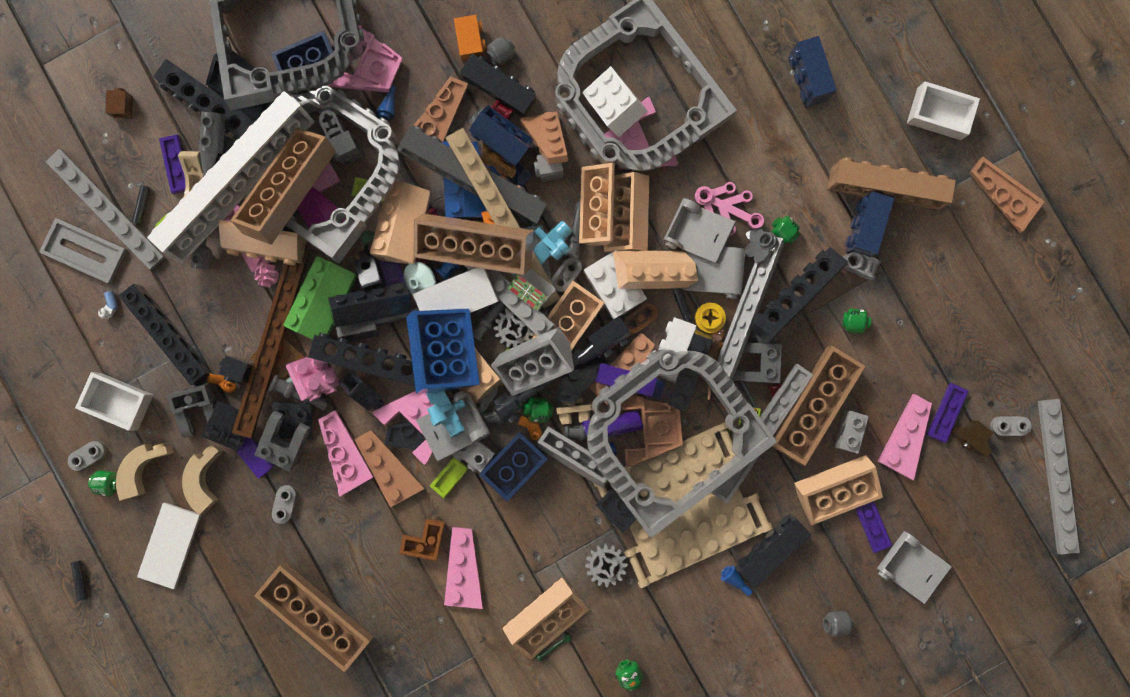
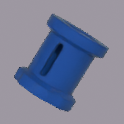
(447, 269)

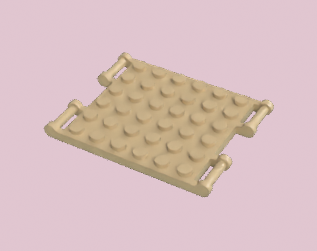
(706, 526)

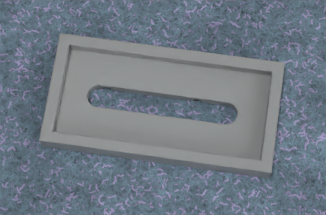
(62, 230)

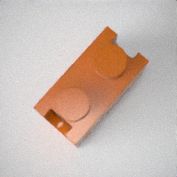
(468, 36)

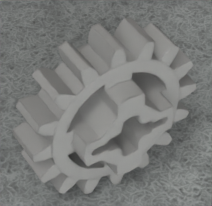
(506, 331)
(594, 570)

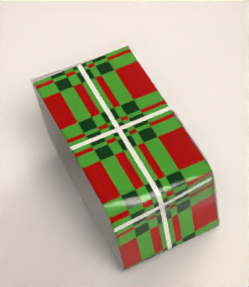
(531, 289)

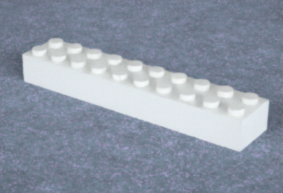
(229, 180)

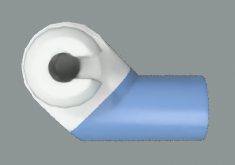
(111, 306)

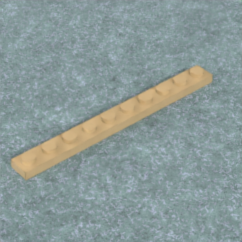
(489, 193)

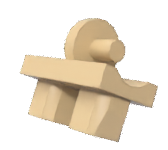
(583, 412)

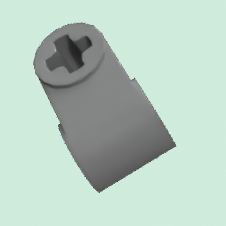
(864, 265)

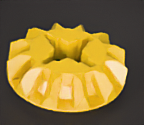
(717, 312)

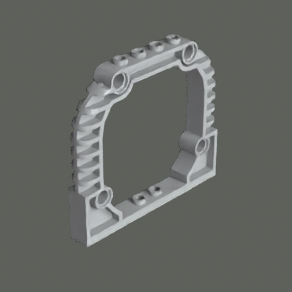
(643, 19)
(333, 236)
(749, 439)

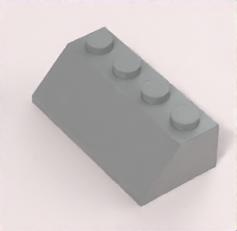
(534, 362)

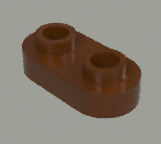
(640, 317)

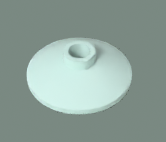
(418, 277)

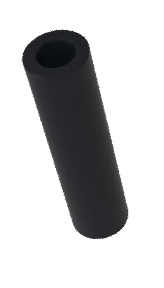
(141, 204)
(682, 304)
(78, 579)

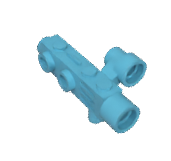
(552, 243)
(444, 413)

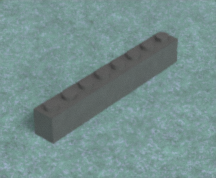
(442, 160)

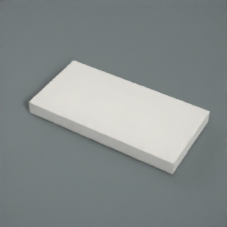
(463, 291)
(169, 545)

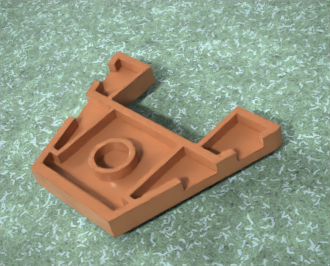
(660, 429)

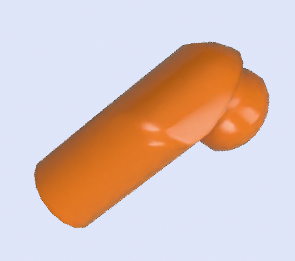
(219, 380)
(533, 427)

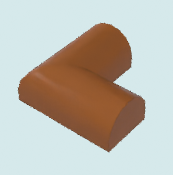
(427, 546)

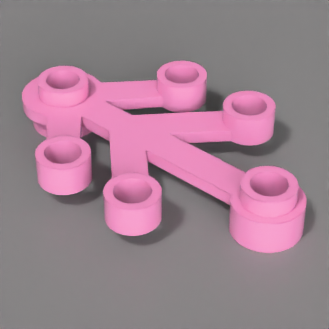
(725, 206)

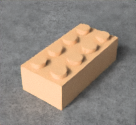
(574, 312)

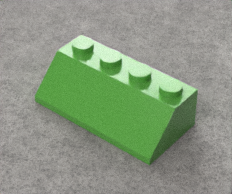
(311, 308)

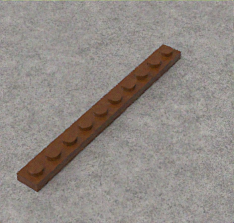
(269, 349)

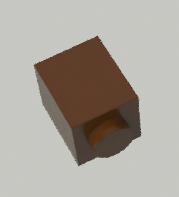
(118, 103)

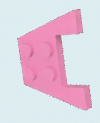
(375, 70)
(634, 137)
(411, 407)

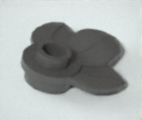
(757, 247)

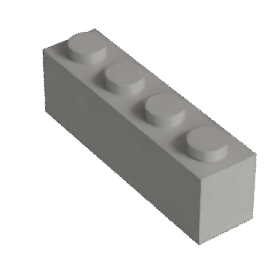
(571, 455)

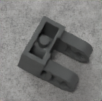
(343, 142)
(770, 364)
(183, 399)
(277, 450)

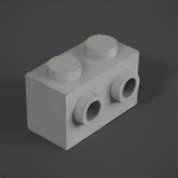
(476, 455)

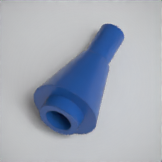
(387, 107)
(733, 578)

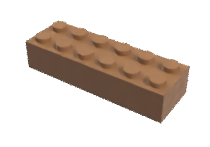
(901, 184)
(283, 186)
(473, 243)
(817, 405)
(314, 616)

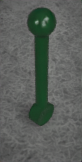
(566, 638)

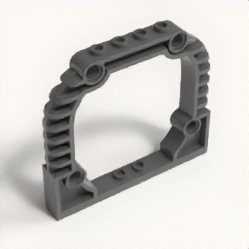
(256, 87)

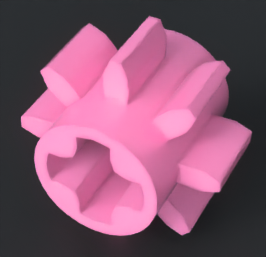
(266, 275)

